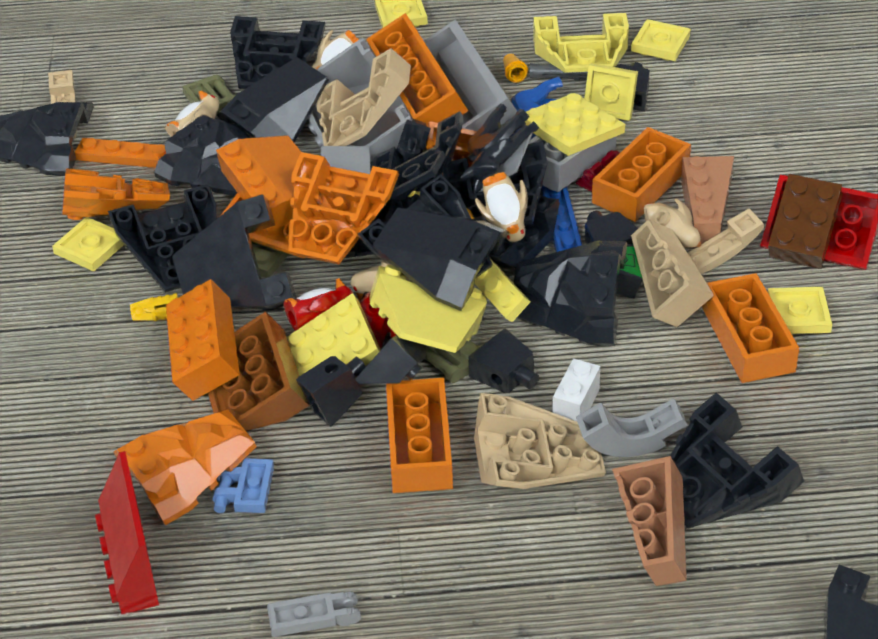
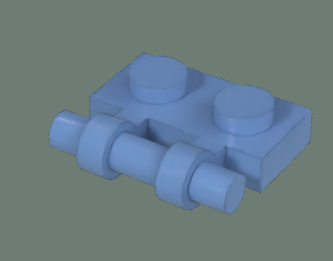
(252, 490)

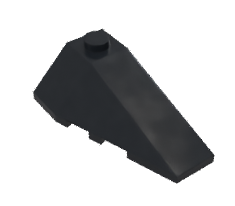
(394, 362)

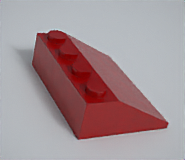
(852, 231)
(125, 542)

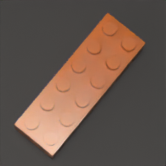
(429, 91)

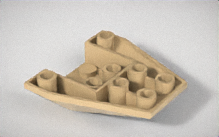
(530, 445)

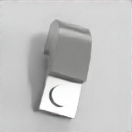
(630, 436)

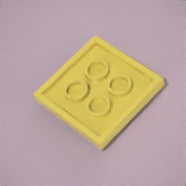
(574, 124)
(336, 332)

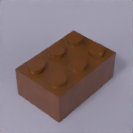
(805, 221)

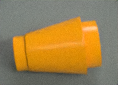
(514, 68)

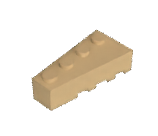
(668, 274)

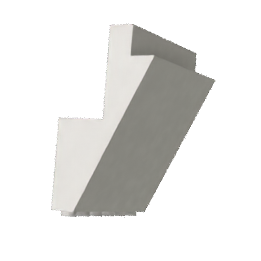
(457, 60)

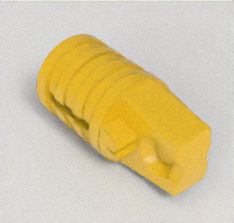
(151, 308)

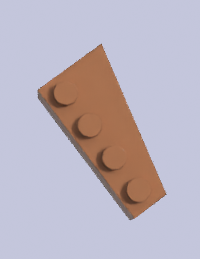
(706, 191)
(656, 514)

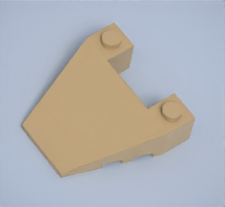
(352, 115)

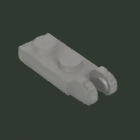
(313, 613)

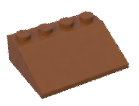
(267, 381)

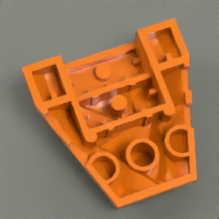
(94, 195)
(333, 206)
(185, 460)

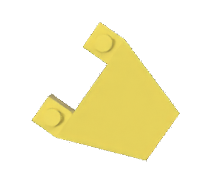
(578, 52)
(420, 317)

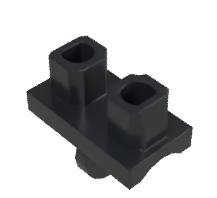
(412, 139)

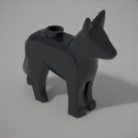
(493, 144)

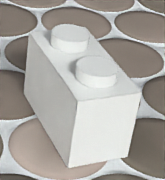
(577, 389)

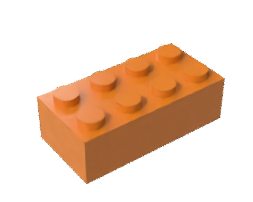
(640, 173)
(750, 328)
(201, 340)
(419, 436)

